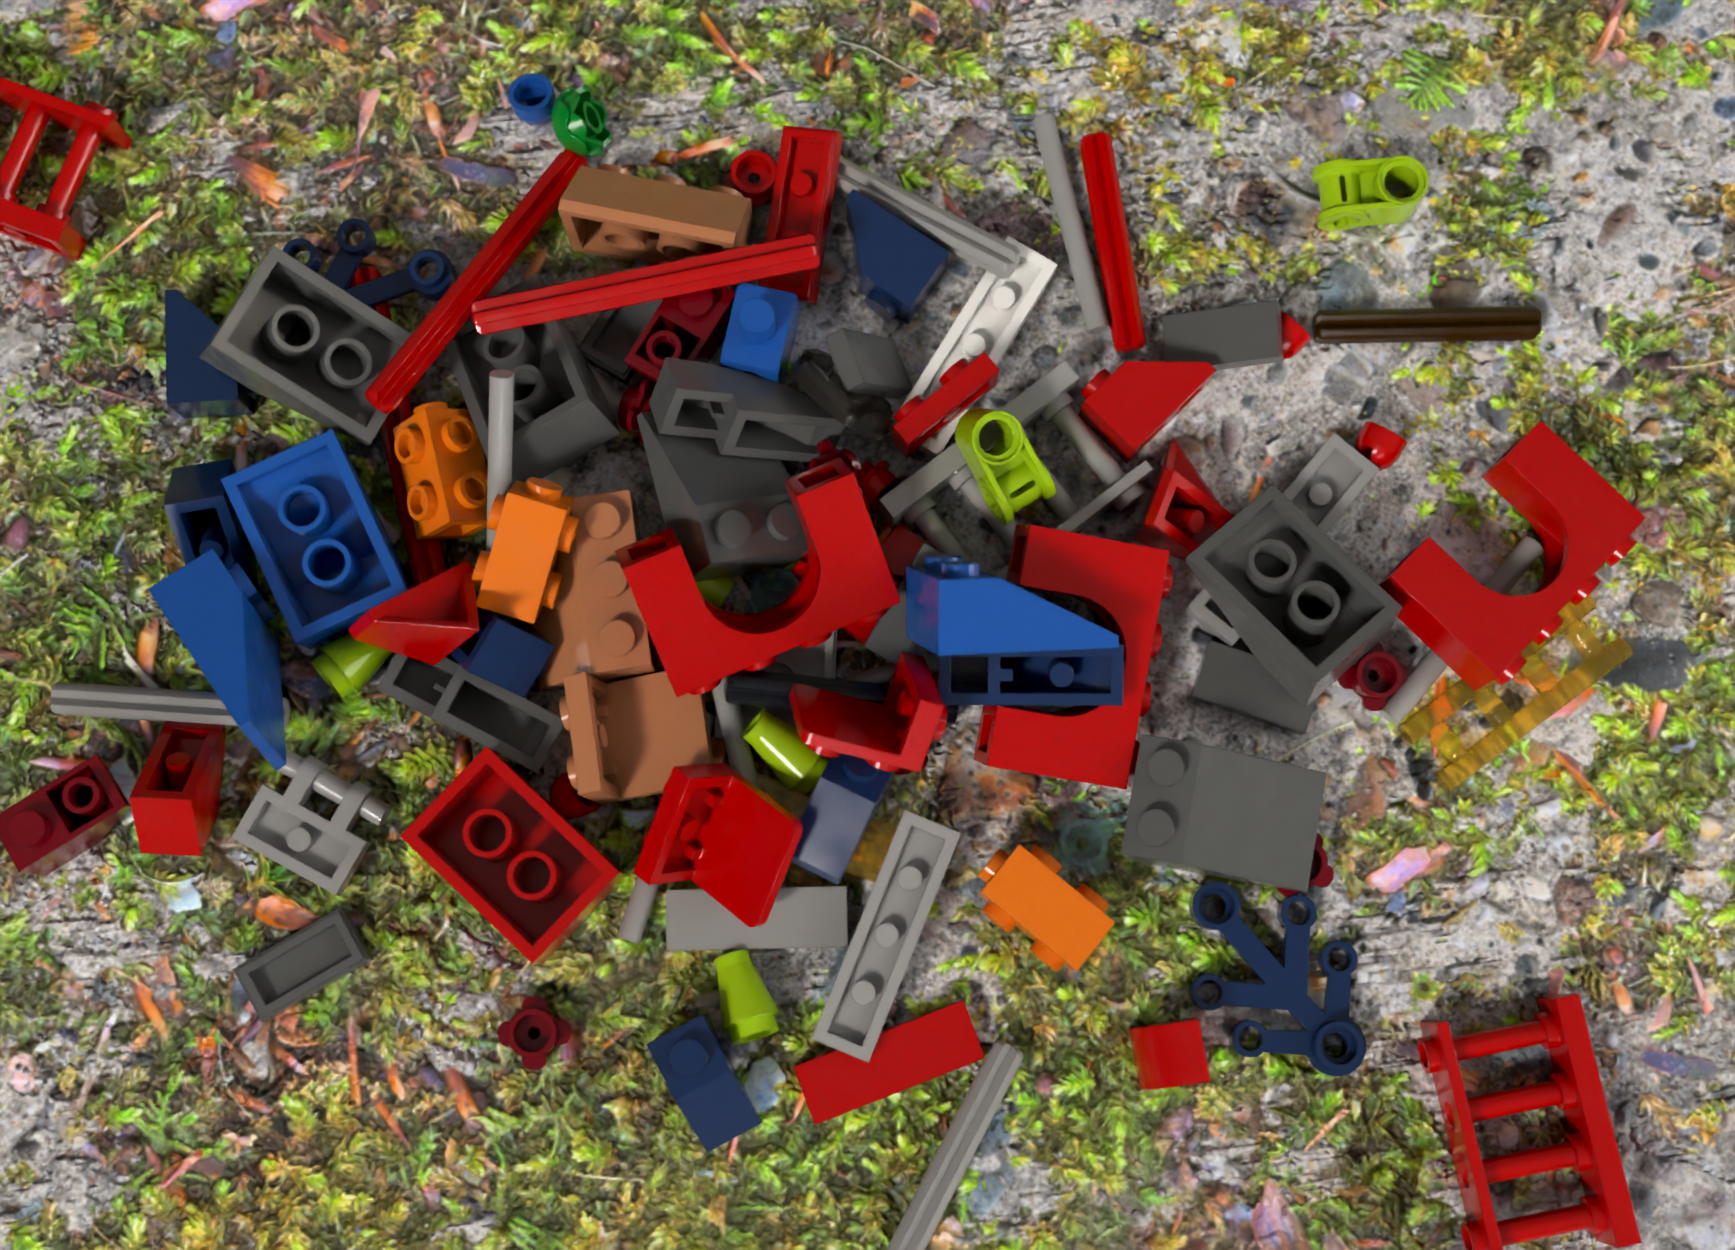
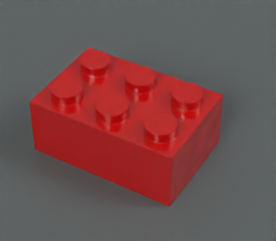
(513, 856)

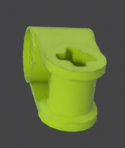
(1356, 193)
(1009, 472)

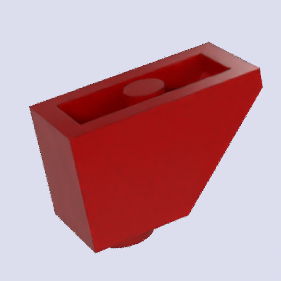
(1140, 400)
(179, 789)

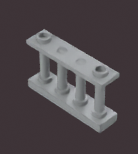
(1046, 398)

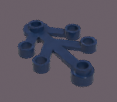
(383, 288)
(1284, 985)

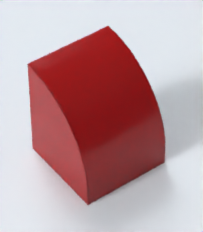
(1169, 1054)

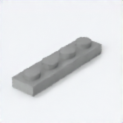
(1318, 491)
(886, 936)

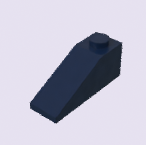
(1034, 678)

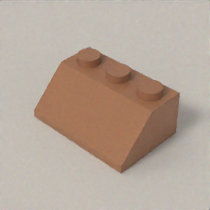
(650, 219)
(595, 614)

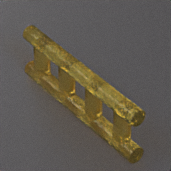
(1510, 727)

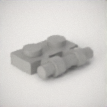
(303, 839)

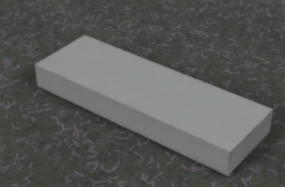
(797, 920)

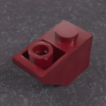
(683, 329)
(62, 818)

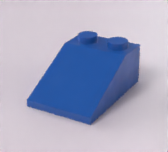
(316, 538)
(969, 611)
(227, 634)

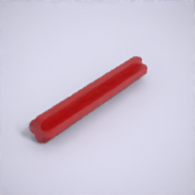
(1112, 242)

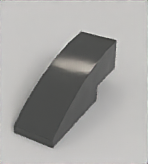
(740, 412)
(474, 708)

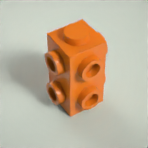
(442, 472)
(530, 532)
(1029, 894)

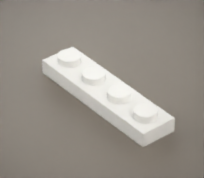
(985, 325)

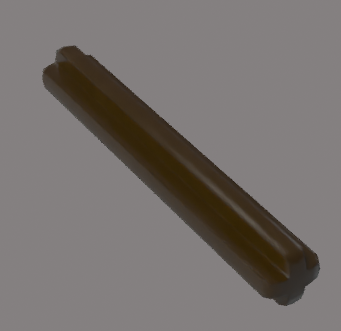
(1426, 324)

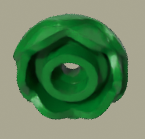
(580, 122)

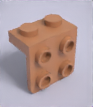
(630, 735)

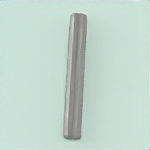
(930, 220)
(143, 704)
(957, 1148)

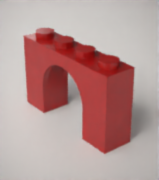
(1580, 529)
(841, 586)
(1125, 592)

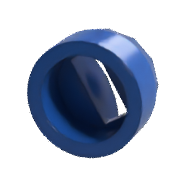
(532, 98)

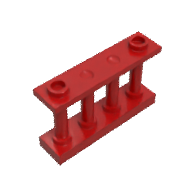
(50, 223)
(1573, 1088)

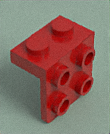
(882, 734)
(722, 838)

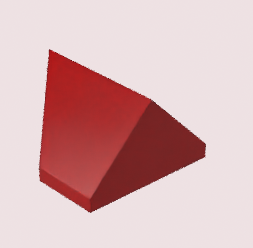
(1180, 508)
(425, 619)

